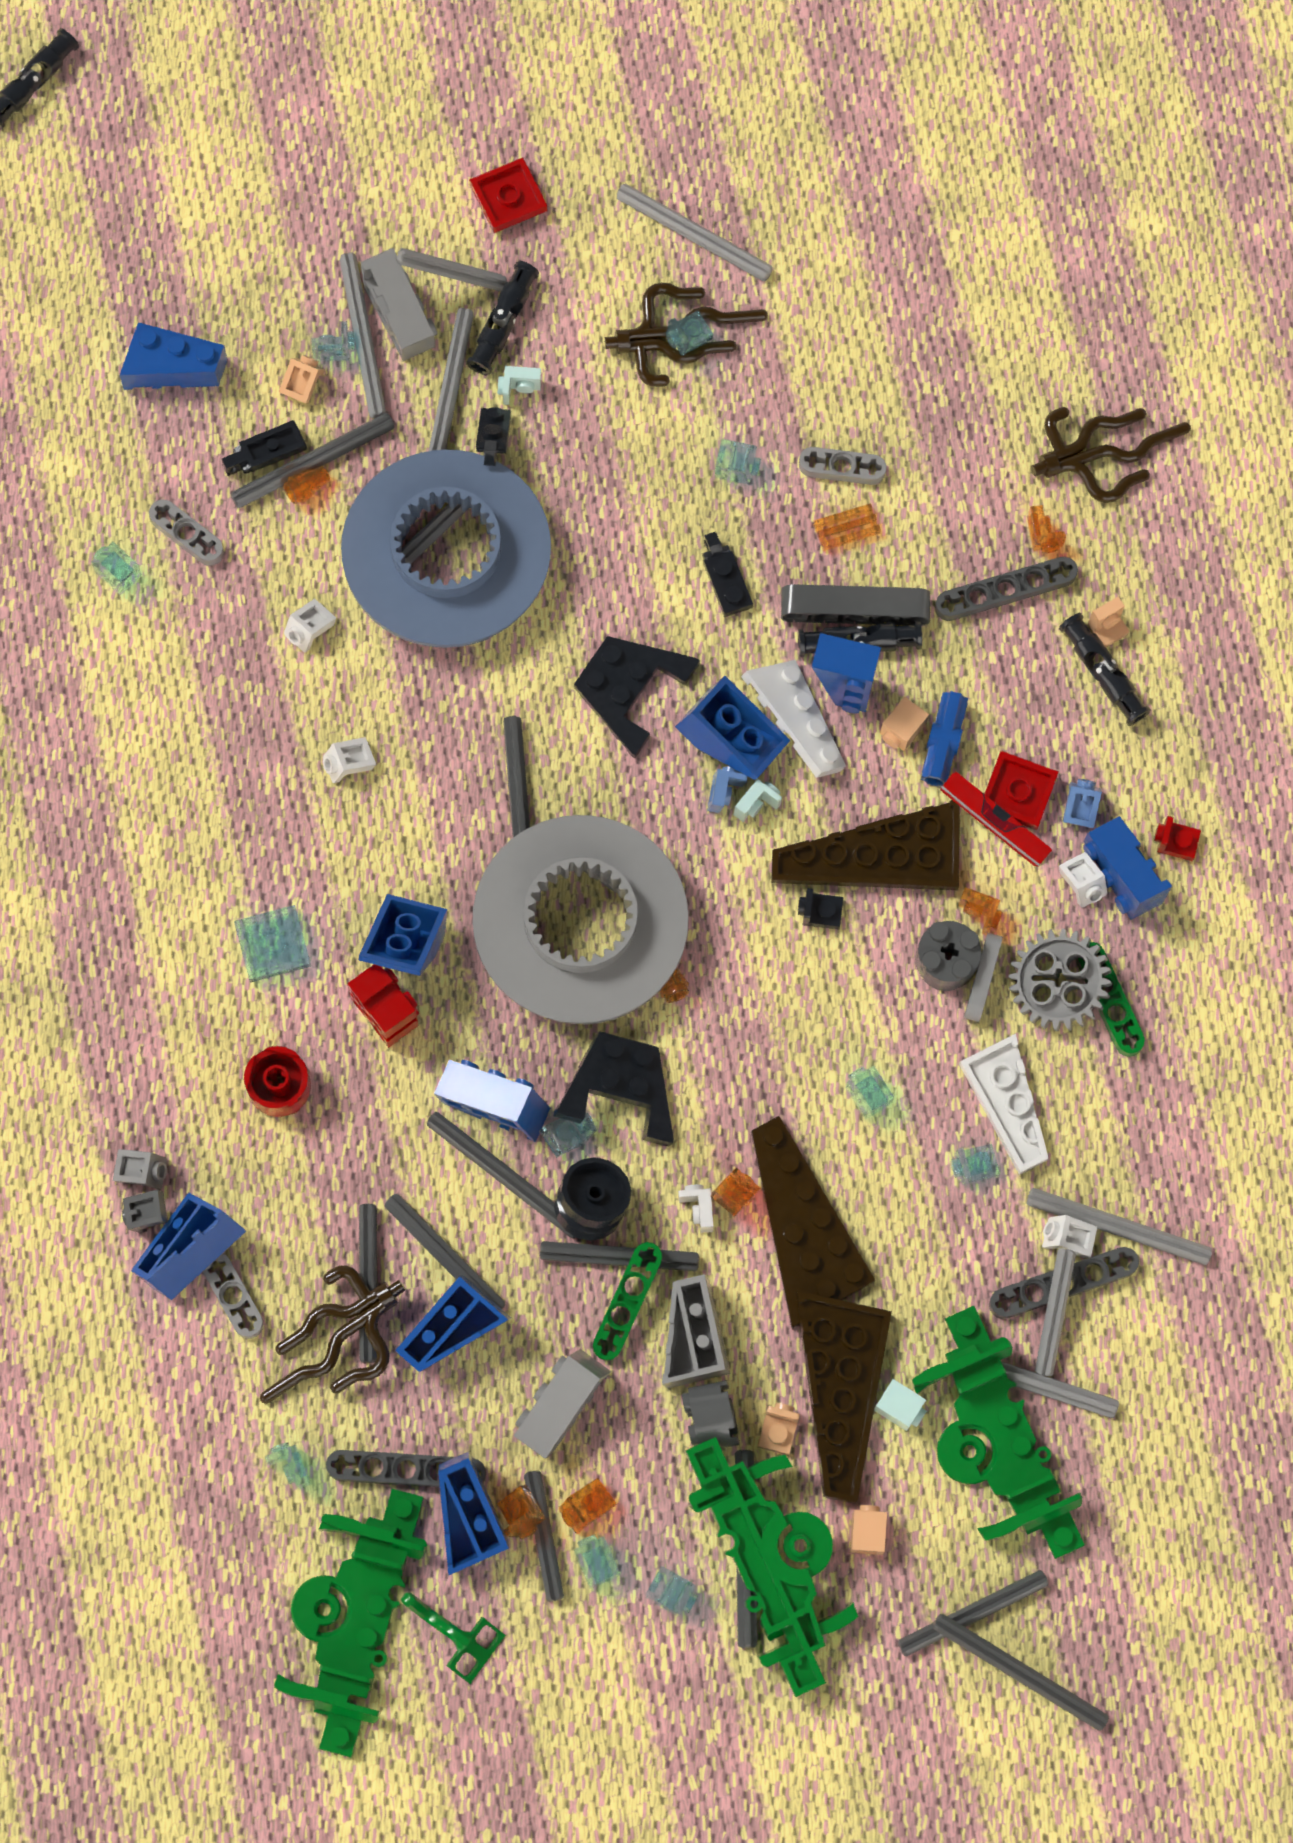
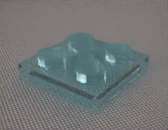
(272, 943)

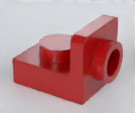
(1177, 839)

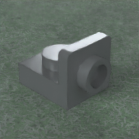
(144, 1211)

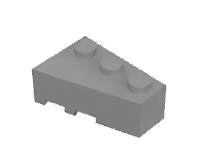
(397, 305)
(694, 1338)
(560, 1402)

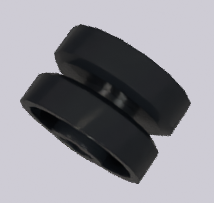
(592, 1198)

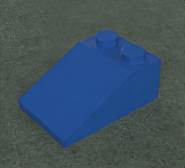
(733, 730)
(405, 935)

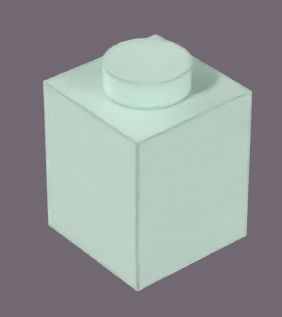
(901, 1405)

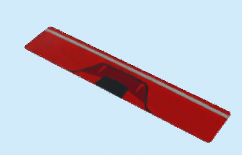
(996, 819)

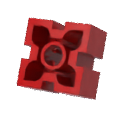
(383, 1003)

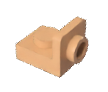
(301, 378)
(1107, 622)
(778, 1429)

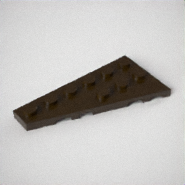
(893, 852)
(807, 1233)
(843, 1369)

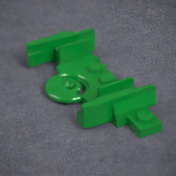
(1014, 1465)
(779, 1589)
(351, 1649)

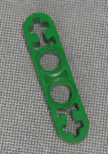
(1117, 998)
(632, 1303)

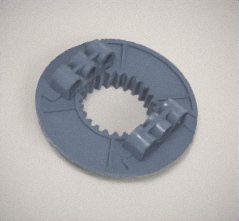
(452, 612)

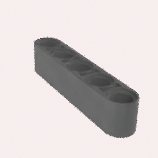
(855, 604)

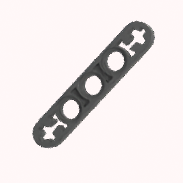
(1016, 578)
(1079, 1280)
(390, 1463)

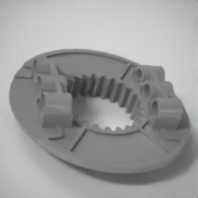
(583, 989)

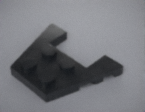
(617, 679)
(625, 1073)

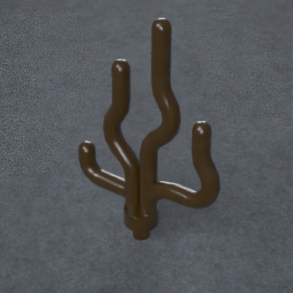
(649, 338)
(1070, 459)
(367, 1312)

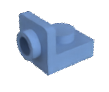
(720, 793)
(1082, 803)

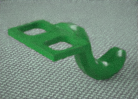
(464, 1640)

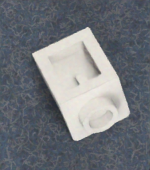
(308, 624)
(348, 758)
(1084, 879)
(703, 1211)
(1069, 1234)

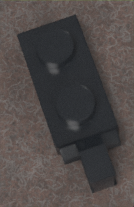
(493, 433)
(265, 449)
(725, 577)

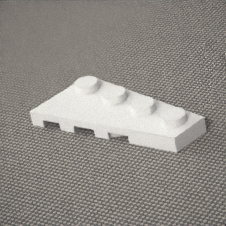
(792, 703)
(1004, 1094)

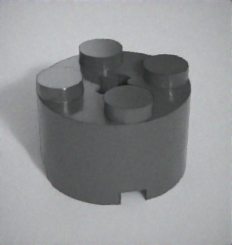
(952, 938)
(711, 1414)

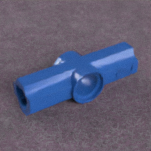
(944, 738)

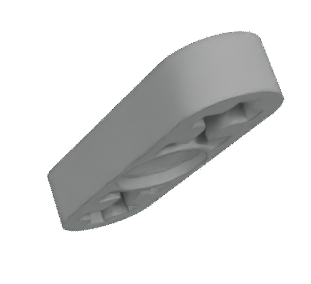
(835, 455)
(185, 520)
(983, 977)
(251, 1311)

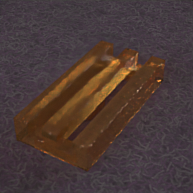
(843, 516)

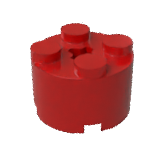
(267, 1067)

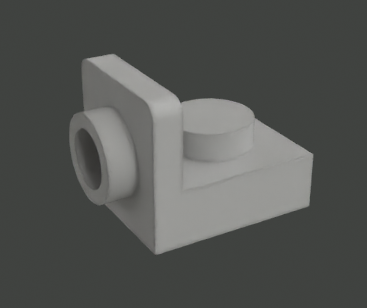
(140, 1168)

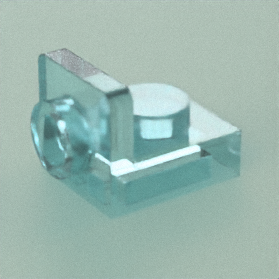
(688, 333)
(334, 348)
(567, 1135)
(975, 1164)
(295, 1469)

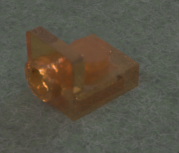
(1040, 529)
(979, 904)
(735, 1192)
(586, 1506)
(521, 1513)

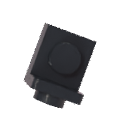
(820, 910)

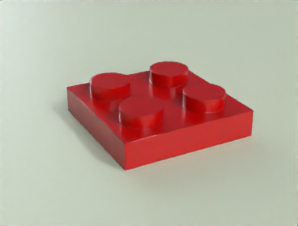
(508, 195)
(1021, 788)

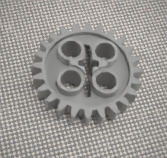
(1063, 952)

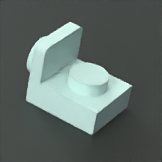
(520, 378)
(751, 802)

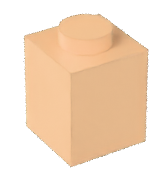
(903, 724)
(868, 1530)

